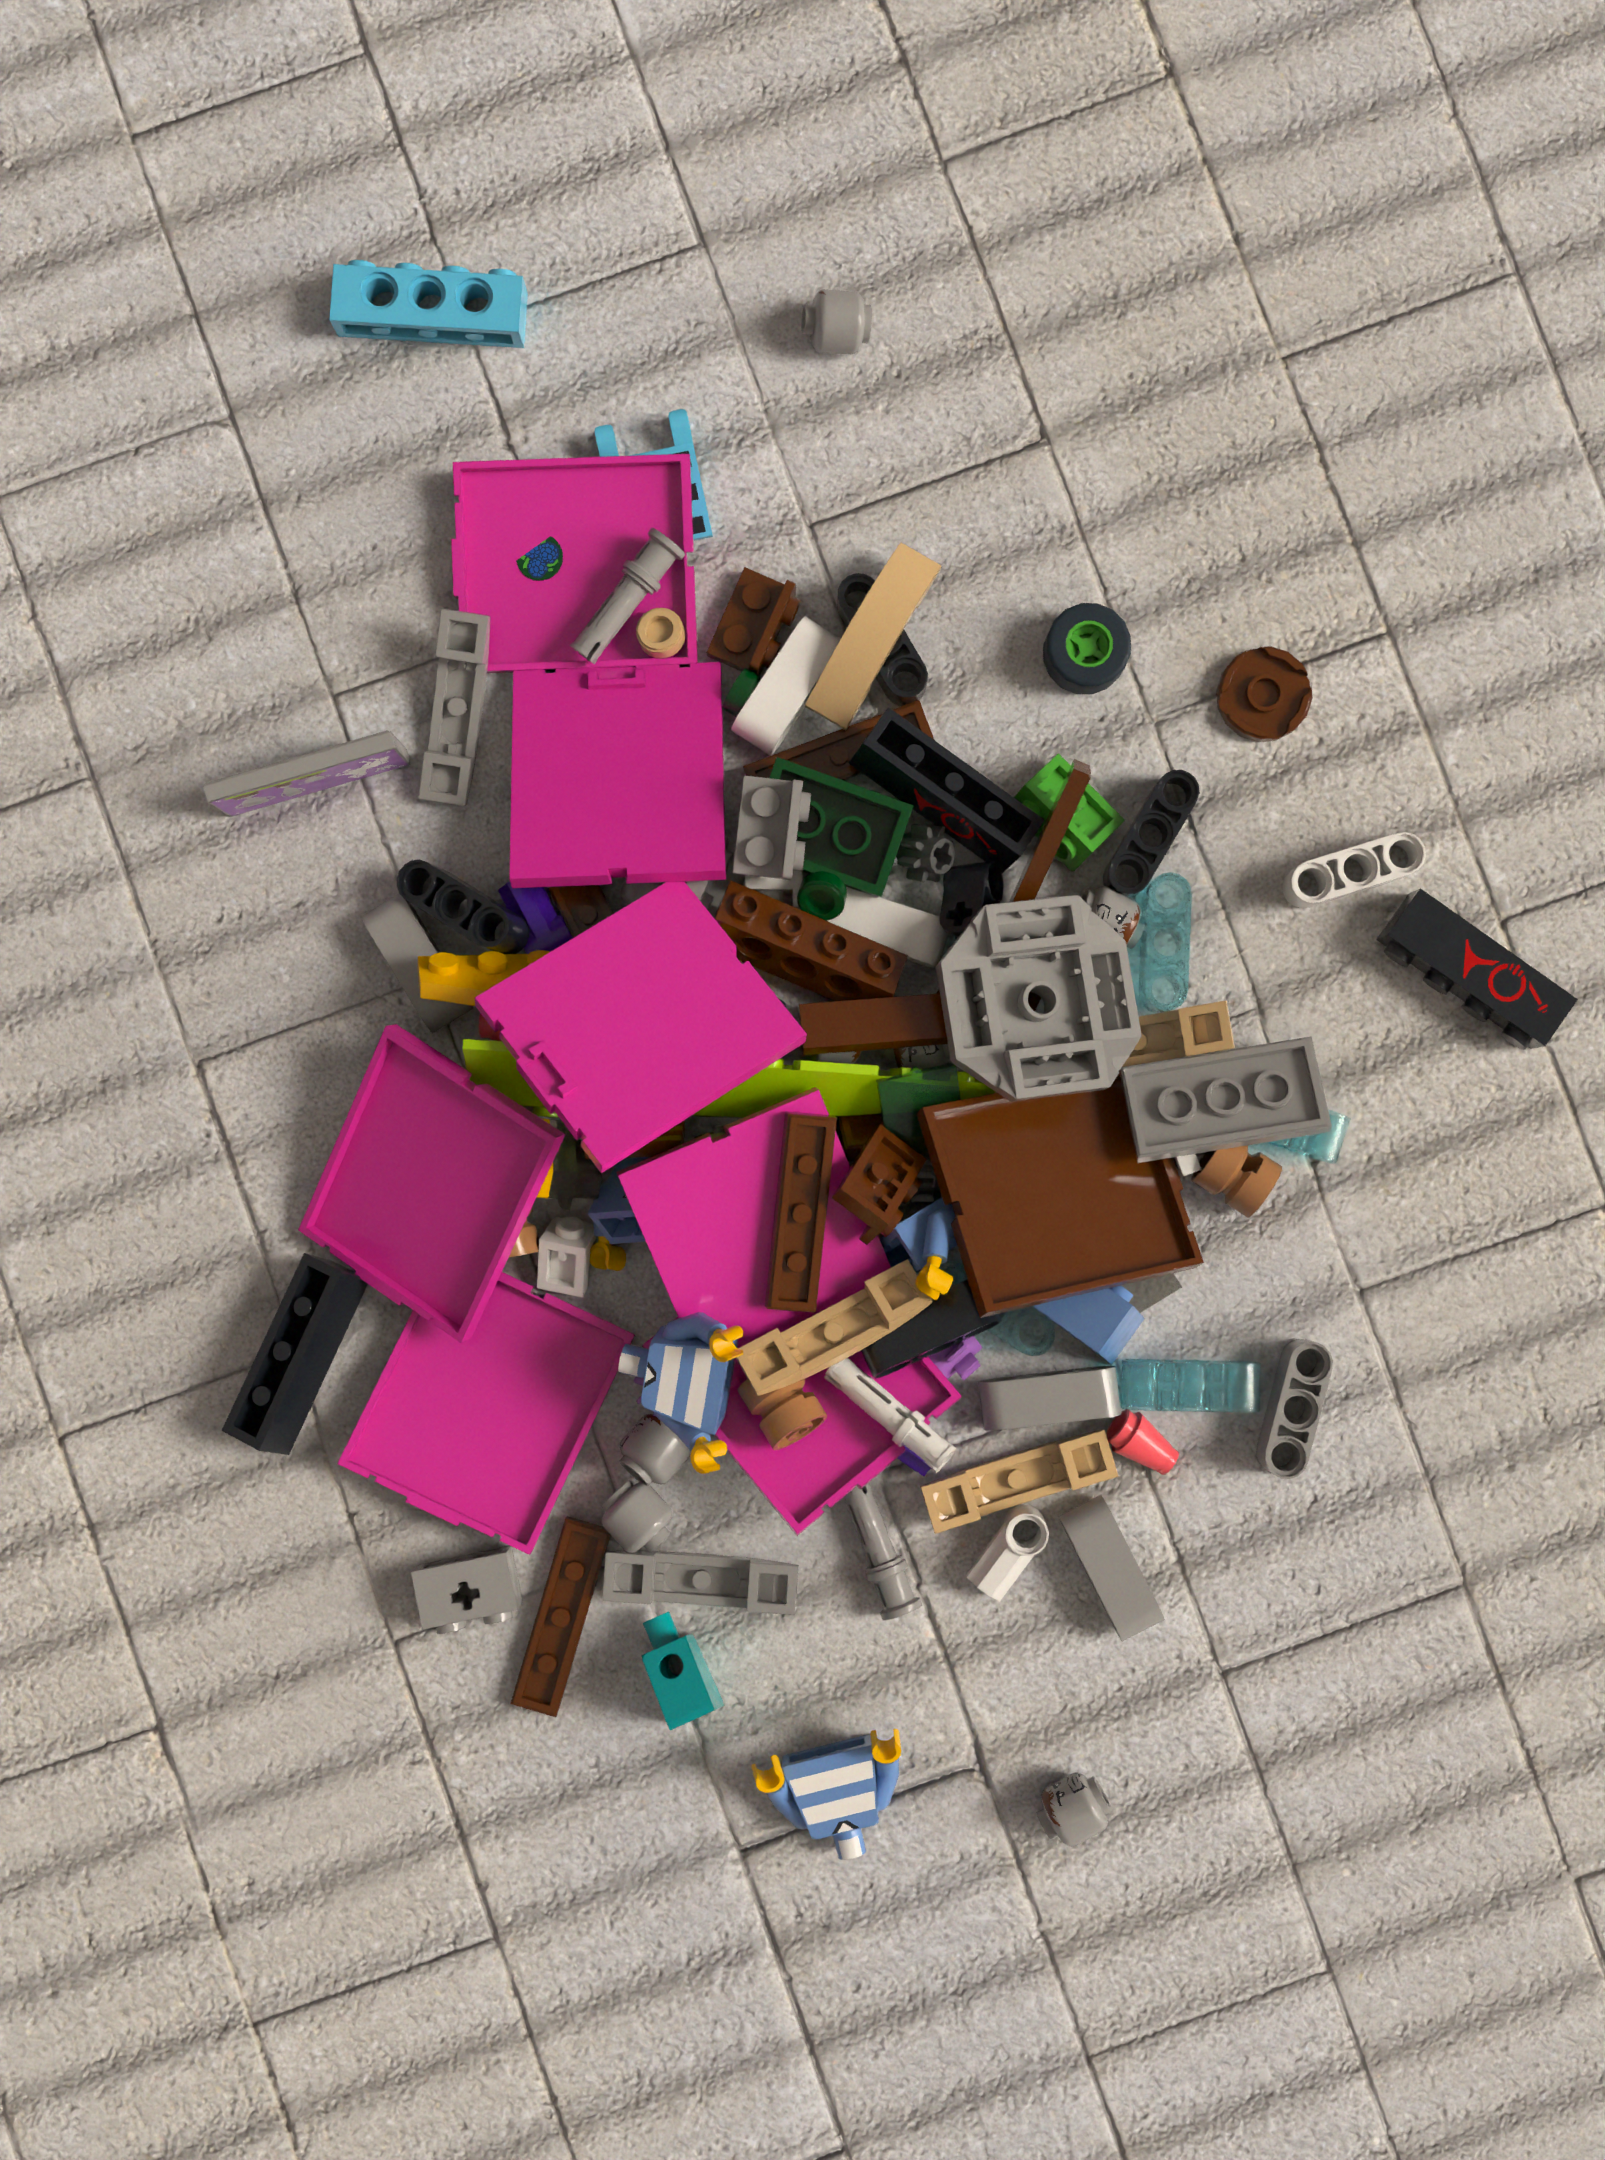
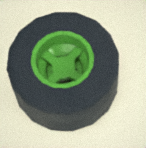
(1097, 634)

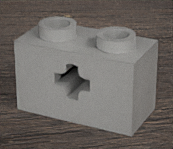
(438, 1585)

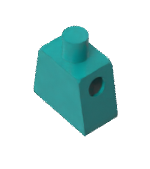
(682, 1695)

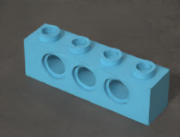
(498, 324)

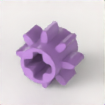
(958, 1359)

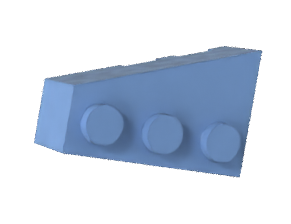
(1098, 1319)

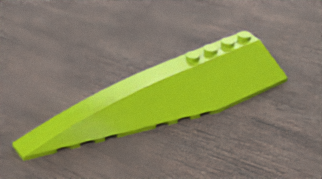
(843, 1086)

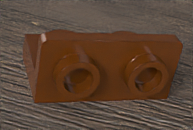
(753, 622)
(879, 1182)

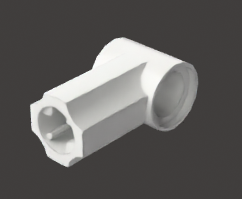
(1006, 1555)

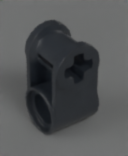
(967, 891)

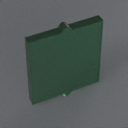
(908, 1093)

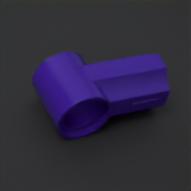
(545, 927)

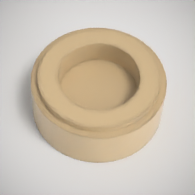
(660, 633)

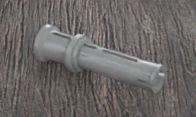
(640, 578)
(885, 1566)

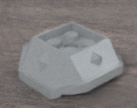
(1078, 972)

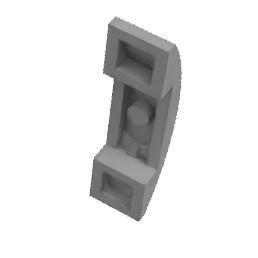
(456, 707)
(701, 1580)

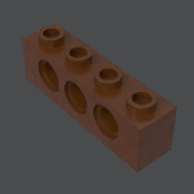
(807, 947)

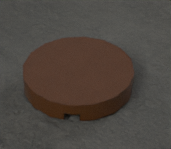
(1264, 694)

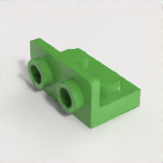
(1091, 822)

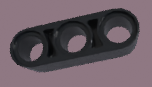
(902, 656)
(1166, 818)
(443, 902)
(934, 1329)

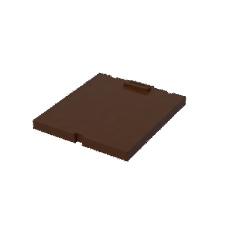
(1054, 1197)

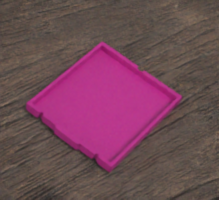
(600, 519)
(617, 775)
(639, 1022)
(430, 1183)
(712, 1220)
(491, 1421)
(839, 1453)

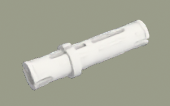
(905, 1426)

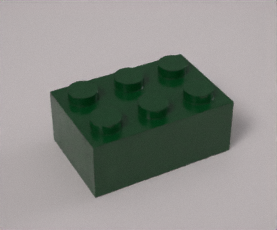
(847, 828)

